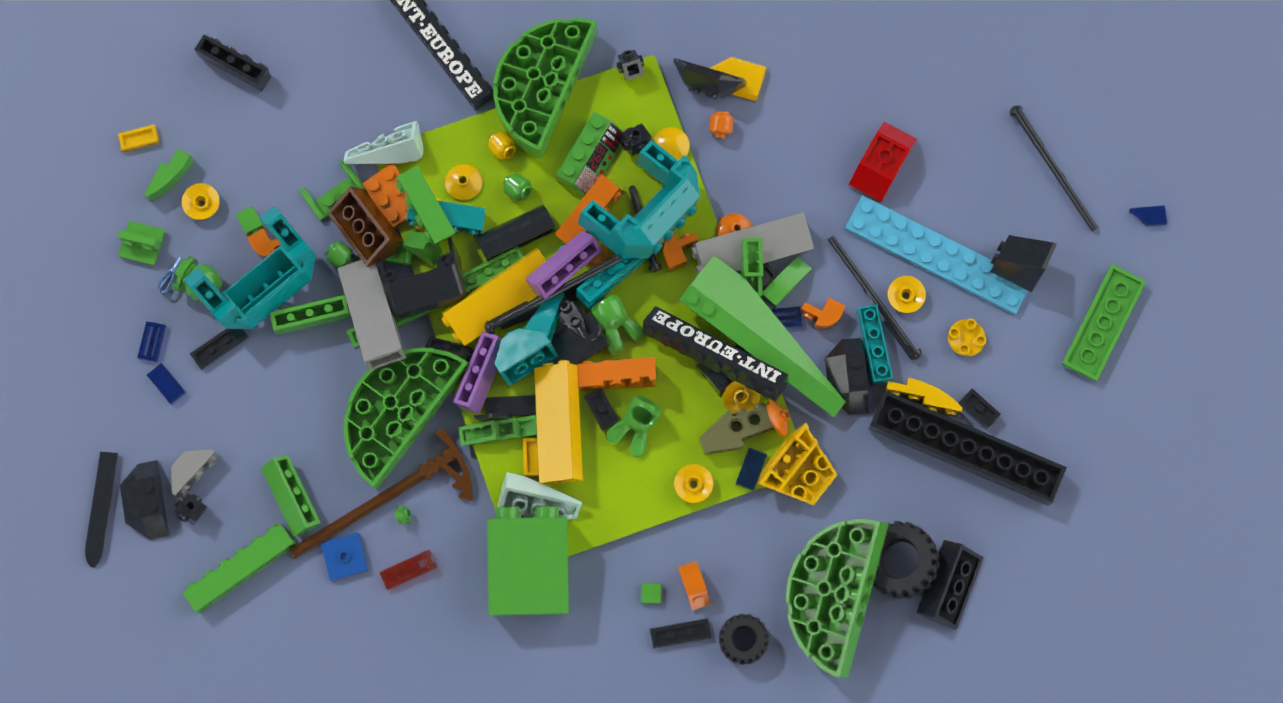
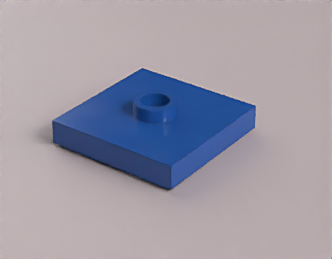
(344, 556)

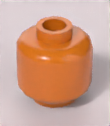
(721, 124)

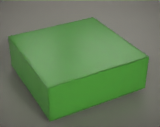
(651, 593)

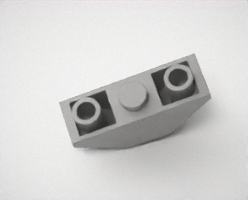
(190, 468)

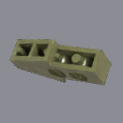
(722, 438)

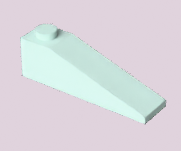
(398, 147)
(528, 494)

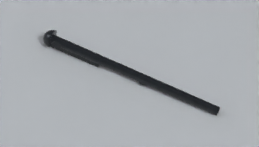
(1016, 111)
(527, 306)
(890, 322)

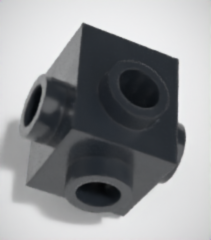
(630, 64)
(635, 139)
(186, 514)

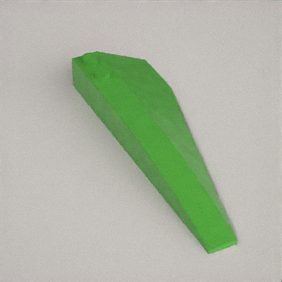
(741, 315)

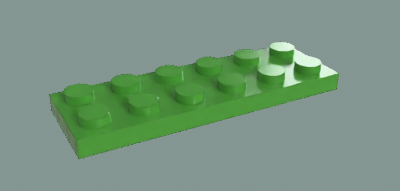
(1103, 323)

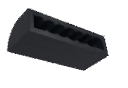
(516, 232)

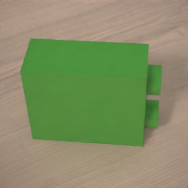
(527, 562)

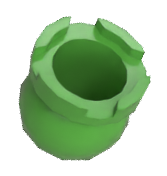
(187, 267)

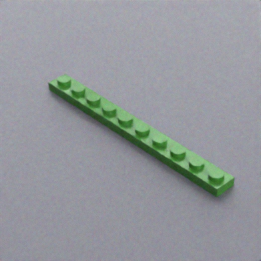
(472, 278)

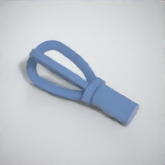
(165, 277)

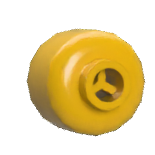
(502, 145)

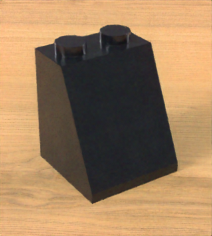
(1022, 260)

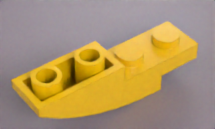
(931, 396)

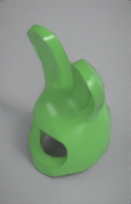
(611, 315)
(639, 416)

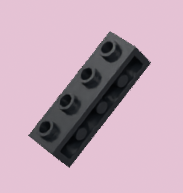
(233, 62)

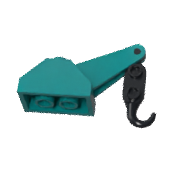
(531, 347)

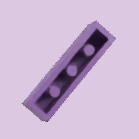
(563, 264)
(479, 374)

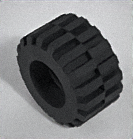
(756, 627)

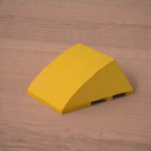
(799, 468)

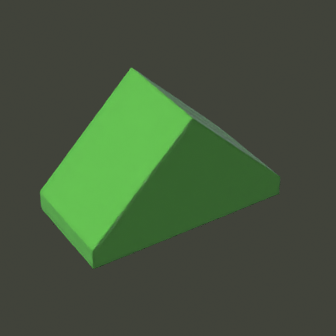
(417, 245)

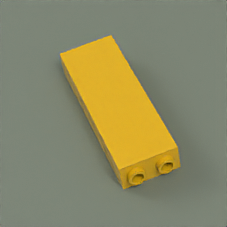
(492, 299)
(558, 423)

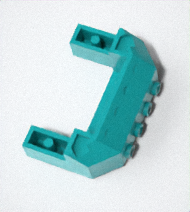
(659, 218)
(265, 285)

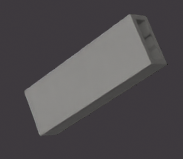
(779, 240)
(371, 314)

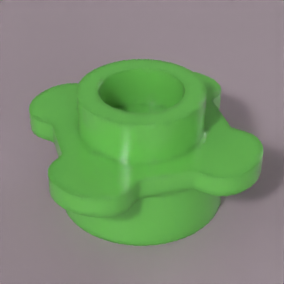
(403, 515)

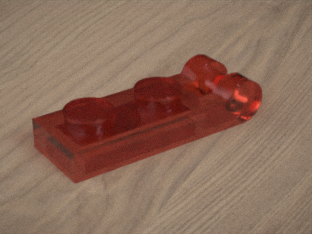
(407, 570)

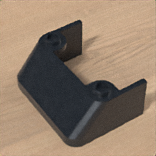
(427, 289)

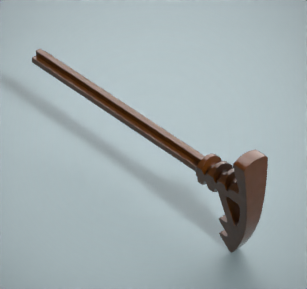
(423, 473)

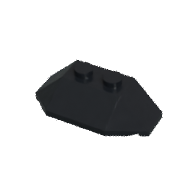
(708, 80)
(848, 375)
(144, 501)

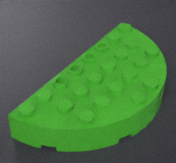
(538, 79)
(395, 406)
(832, 590)

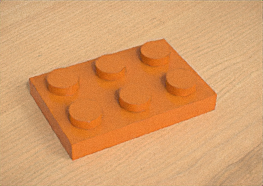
(386, 196)

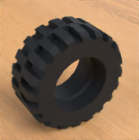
(926, 567)

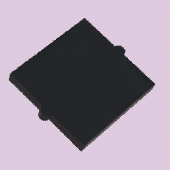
(492, 416)

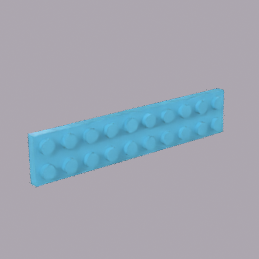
(933, 253)

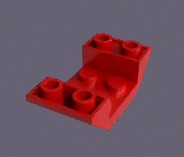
(882, 161)

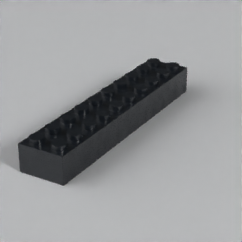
(967, 448)

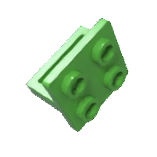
(141, 242)

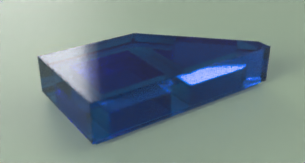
(1150, 215)

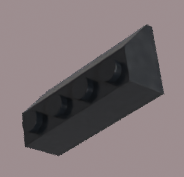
(951, 589)

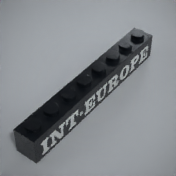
(445, 51)
(715, 353)

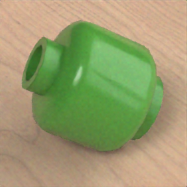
(517, 187)
(339, 254)

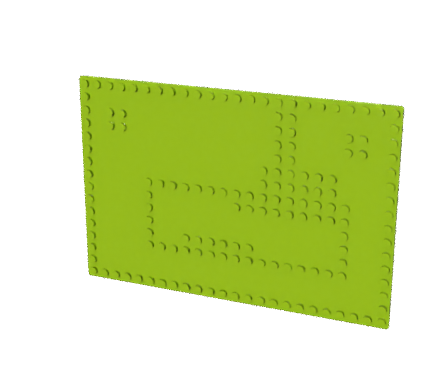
(617, 489)

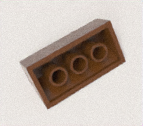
(364, 226)

